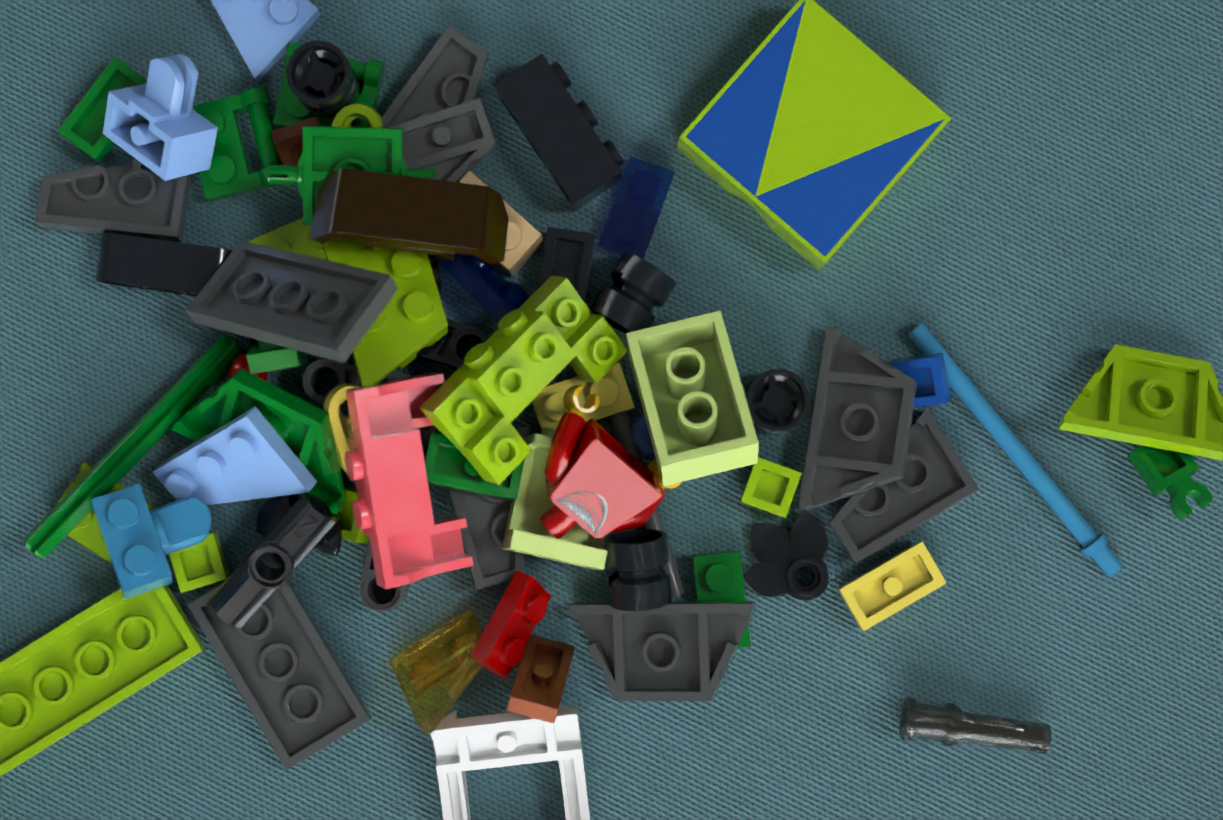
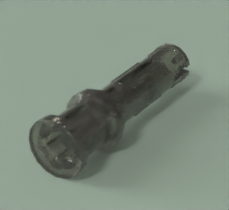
(952, 725)

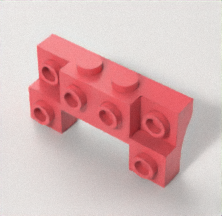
(393, 483)

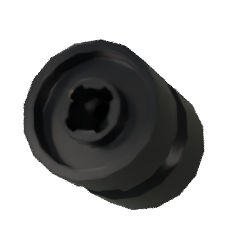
(322, 78)
(633, 294)
(777, 401)
(638, 575)

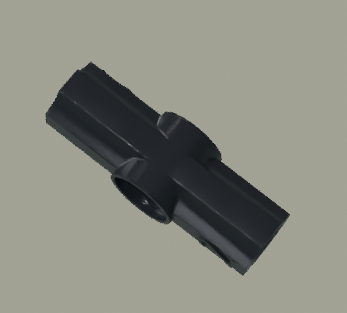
(253, 580)

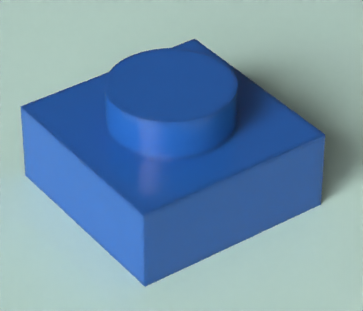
(930, 376)

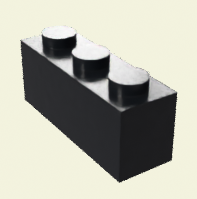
(560, 130)

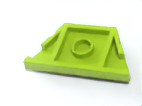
(408, 321)
(1151, 403)

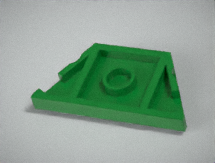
(297, 422)

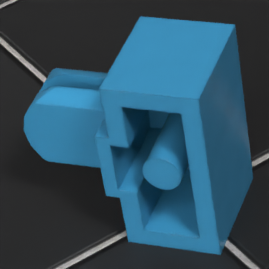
(142, 537)

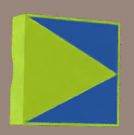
(812, 131)

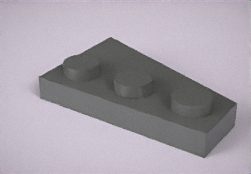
(442, 80)
(116, 201)
(930, 485)

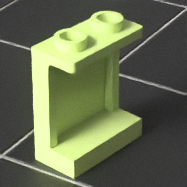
(524, 528)

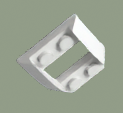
(508, 741)

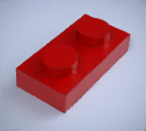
(511, 625)

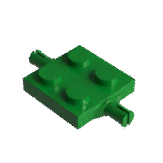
(343, 148)

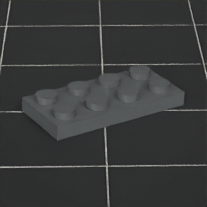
(293, 300)
(285, 673)

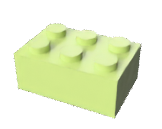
(692, 398)

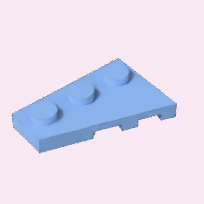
(265, 28)
(236, 464)

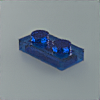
(636, 208)
(486, 284)

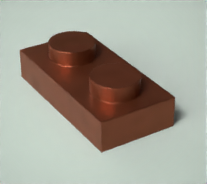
(541, 679)

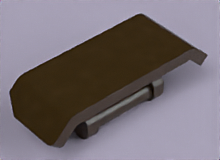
(411, 215)

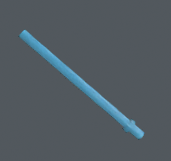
(1092, 543)

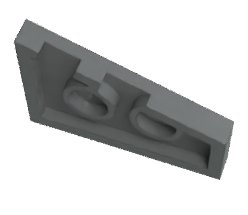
(485, 533)

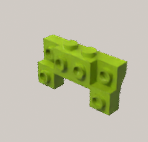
(513, 368)

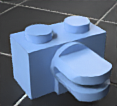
(159, 122)

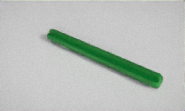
(132, 447)

